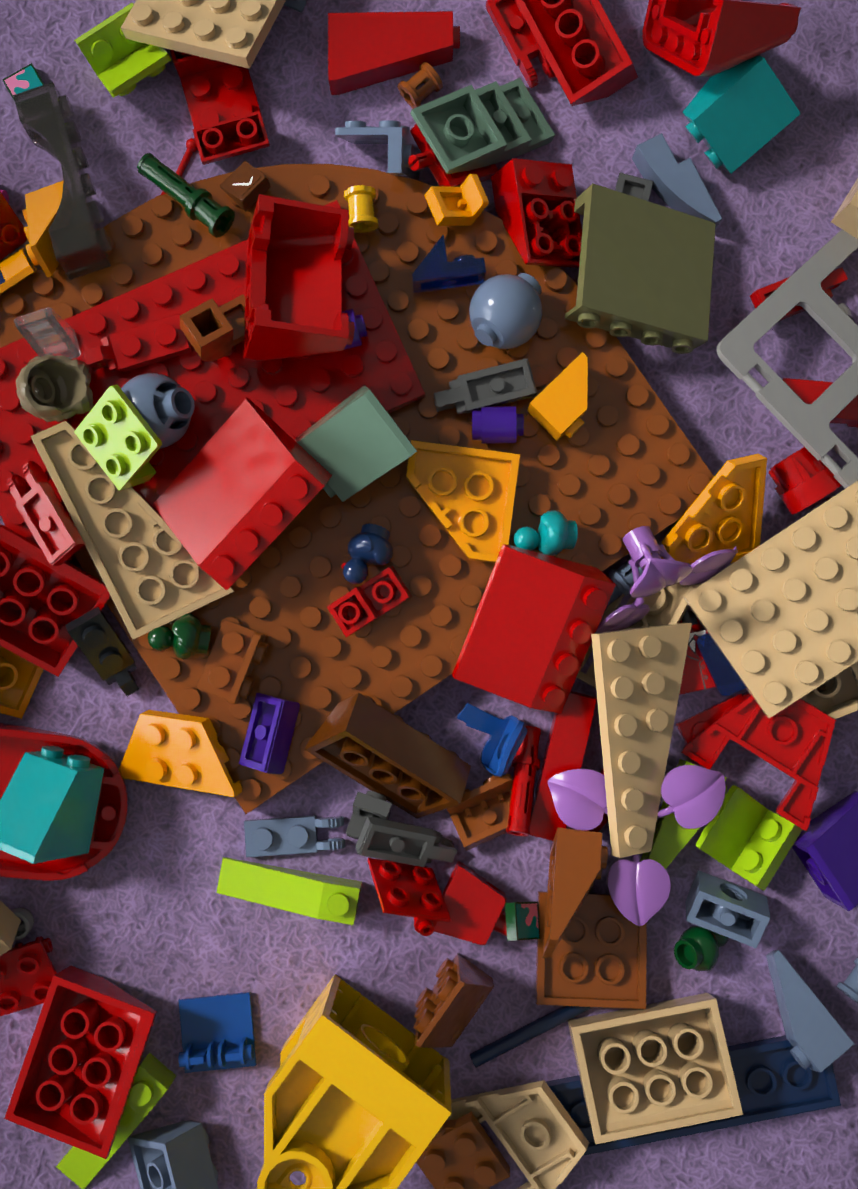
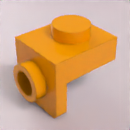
(457, 204)

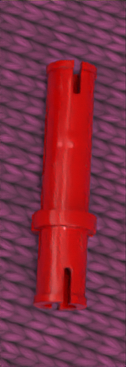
(525, 767)

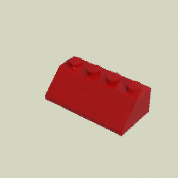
(580, 47)

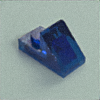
(438, 273)

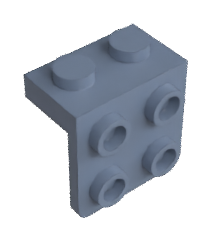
(399, 140)

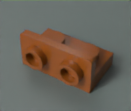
(232, 662)

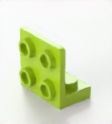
(118, 60)
(119, 439)
(748, 838)

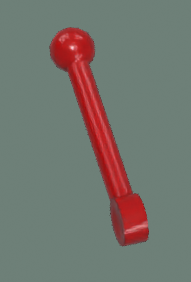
(191, 147)

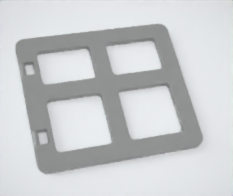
(805, 421)

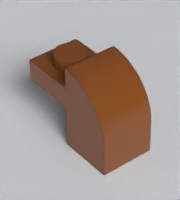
(214, 328)

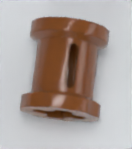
(425, 75)

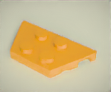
(178, 754)

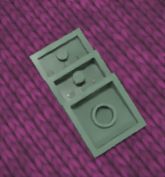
(482, 125)

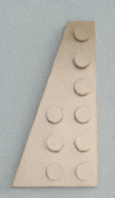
(128, 541)
(637, 706)

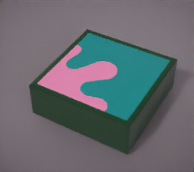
(23, 80)
(522, 921)

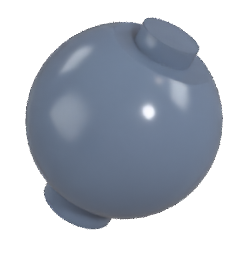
(506, 310)
(162, 405)

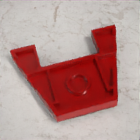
(790, 740)

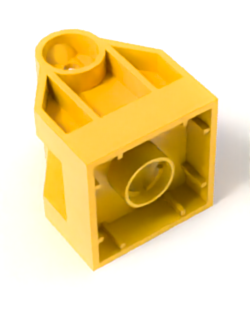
(351, 1098)

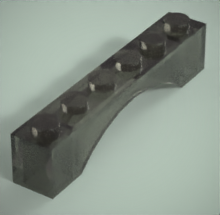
(76, 231)

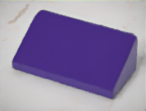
(269, 734)

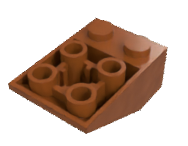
(451, 1003)

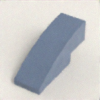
(675, 182)

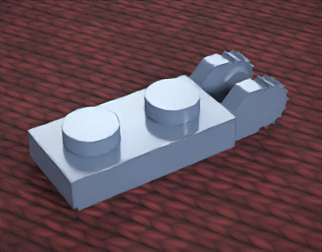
(289, 835)

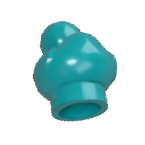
(552, 536)

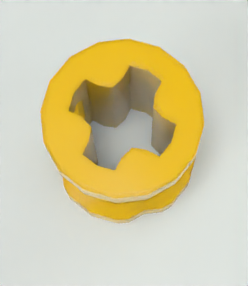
(361, 208)

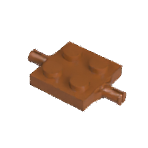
(463, 1157)

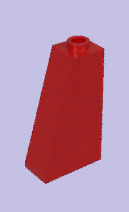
(386, 45)

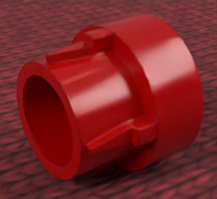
(802, 480)

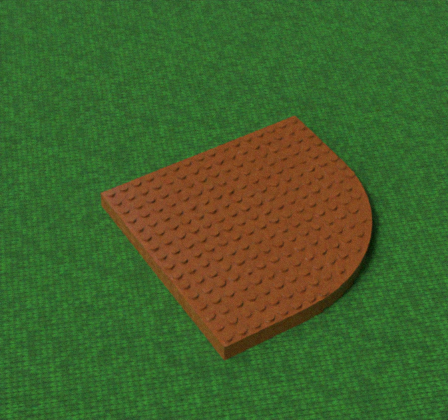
(610, 477)

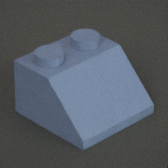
(174, 1157)

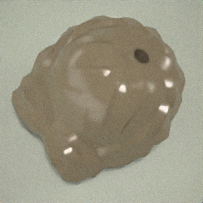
(55, 388)

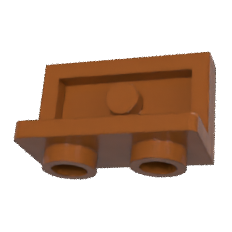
(483, 811)

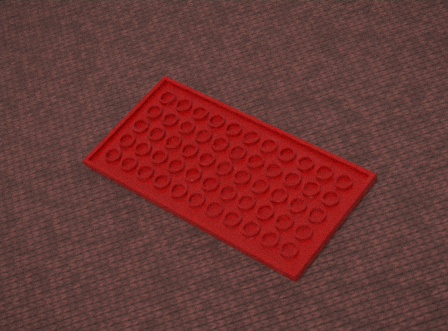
(288, 390)

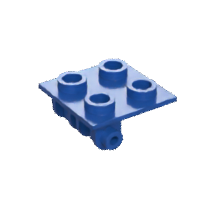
(216, 1032)

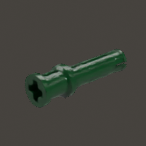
(197, 202)

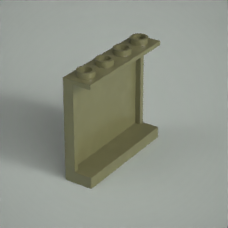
(643, 270)

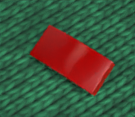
(369, 601)

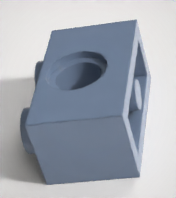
(727, 909)

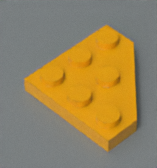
(467, 493)
(723, 514)

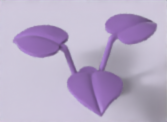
(659, 574)
(639, 886)

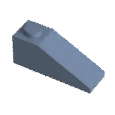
(806, 1021)

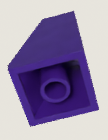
(831, 852)

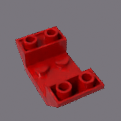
(221, 107)

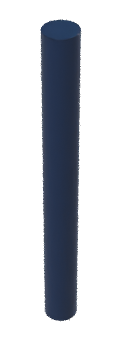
(525, 1034)

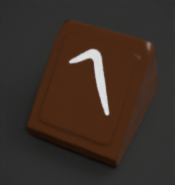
(245, 185)

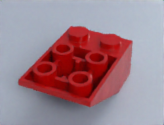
(538, 211)

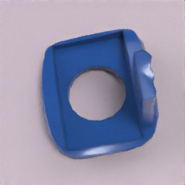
(504, 738)

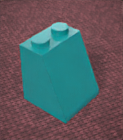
(739, 112)
(50, 806)

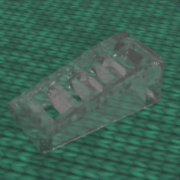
(48, 334)

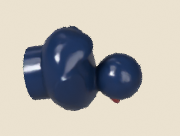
(365, 548)

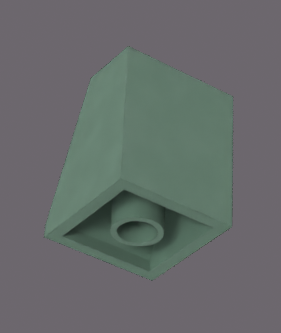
(356, 443)

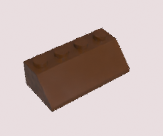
(390, 757)

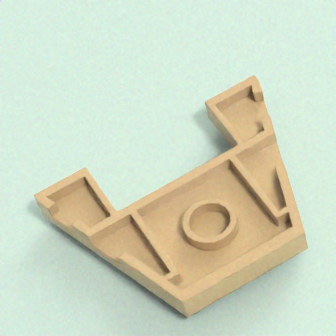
(531, 1128)

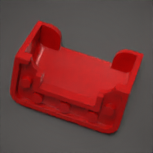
(715, 34)
(295, 280)

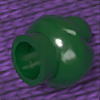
(186, 639)
(699, 948)

